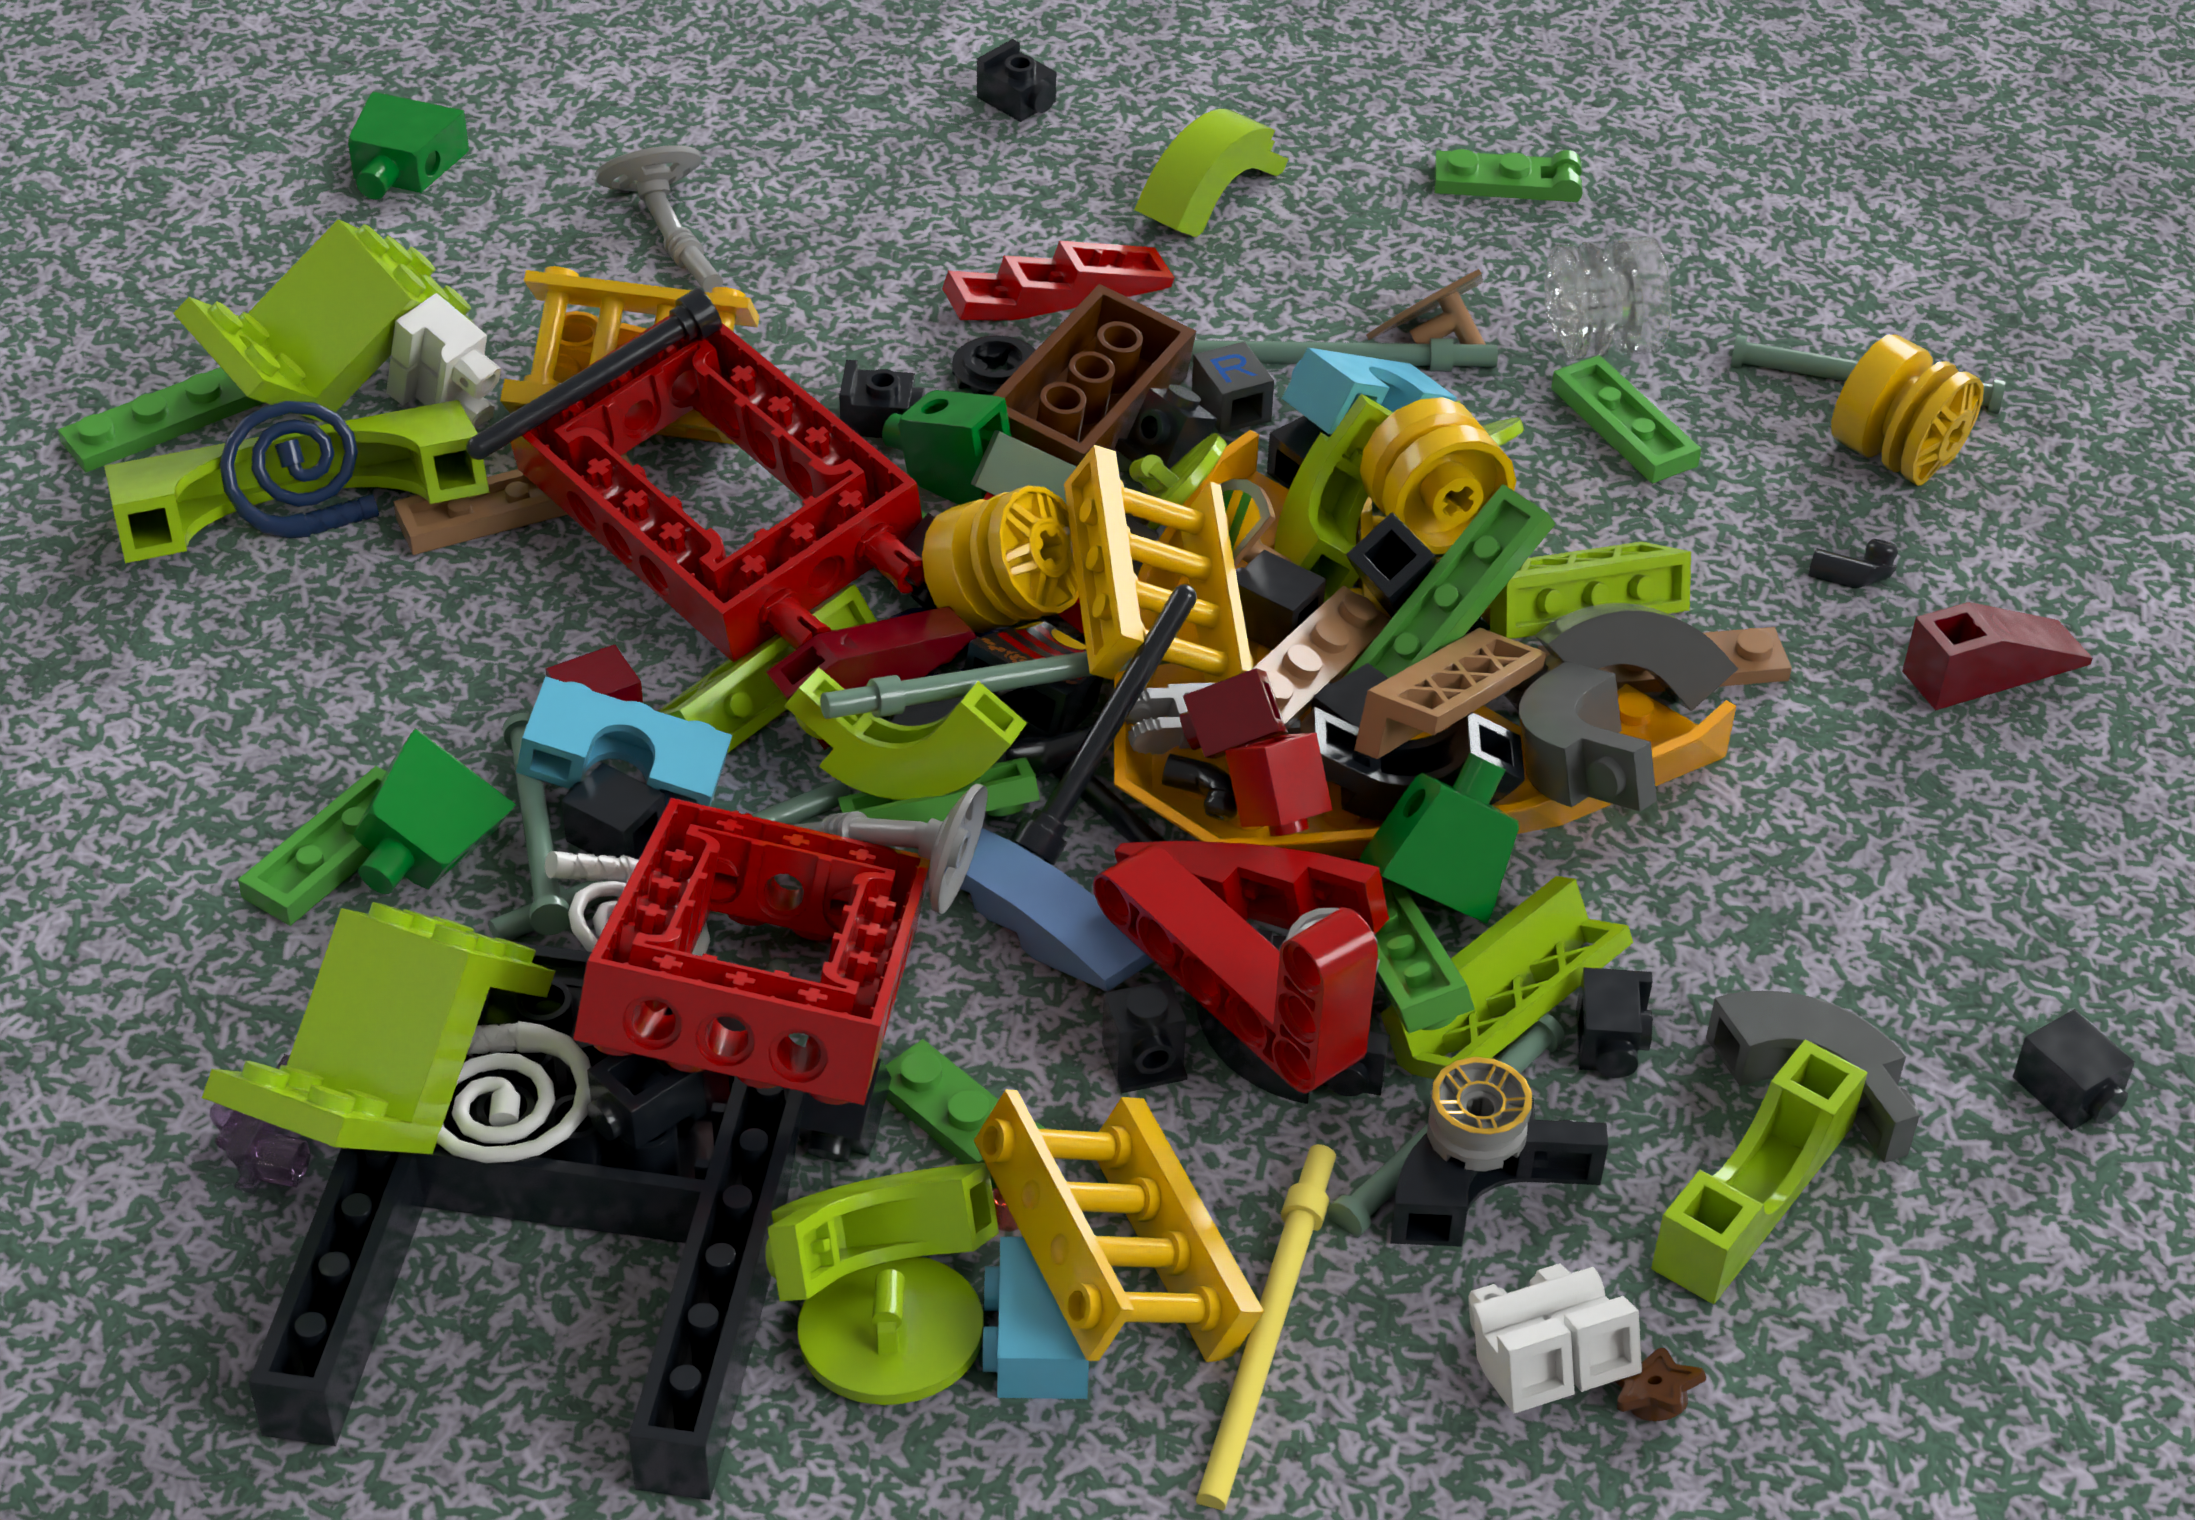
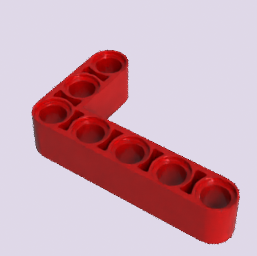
(1292, 1007)

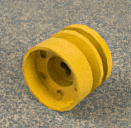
(1906, 408)
(1002, 559)

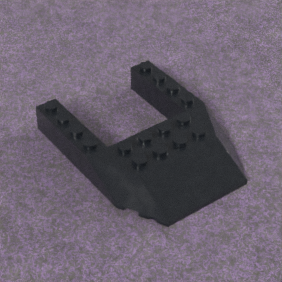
(690, 1185)

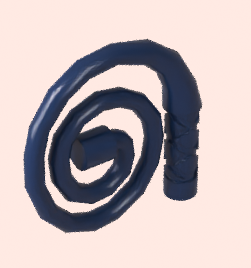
(291, 457)

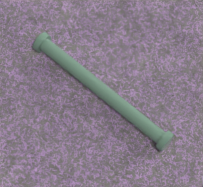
(1825, 366)
(548, 911)
(1355, 1211)

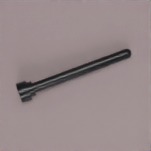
(690, 319)
(1045, 827)

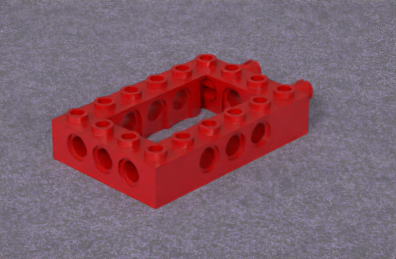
(852, 495)
(727, 864)

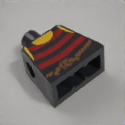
(1045, 707)

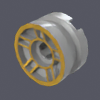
(1479, 1113)

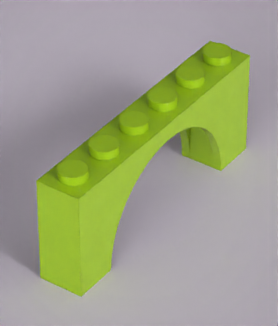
(174, 495)

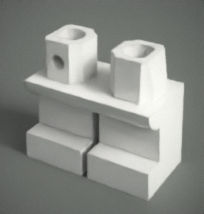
(441, 360)
(1553, 1337)

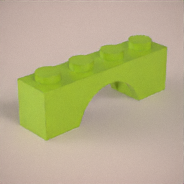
(1728, 1215)

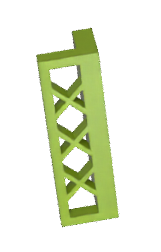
(1579, 579)
(740, 694)
(1501, 972)

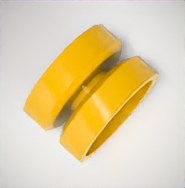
(1434, 469)

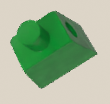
(404, 144)
(946, 440)
(425, 817)
(1448, 839)

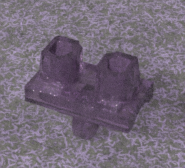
(260, 1148)

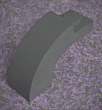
(1763, 1029)

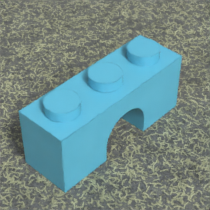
(1330, 382)
(581, 727)

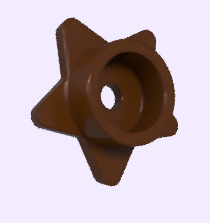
(1660, 1388)

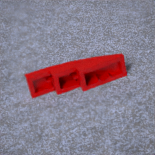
(1047, 285)
(1278, 882)

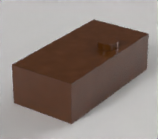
(1094, 375)

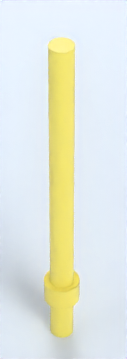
(1301, 1213)

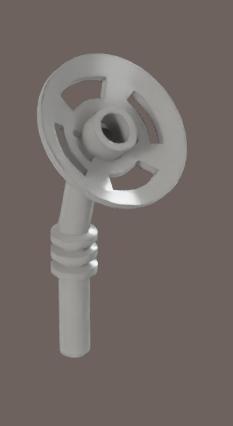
(652, 183)
(943, 843)

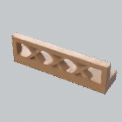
(1443, 689)

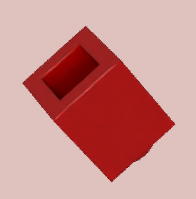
(1279, 782)

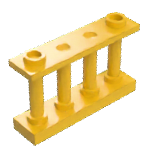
(564, 286)
(1112, 592)
(1159, 1201)

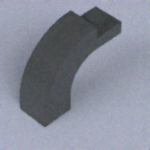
(1632, 634)
(1575, 741)

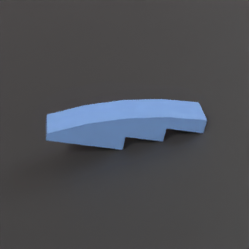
(1050, 913)

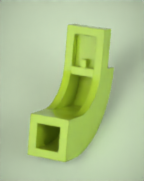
(1202, 165)
(1328, 498)
(908, 760)
(878, 1223)

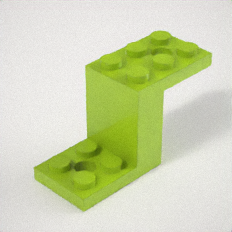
(322, 321)
(383, 1032)

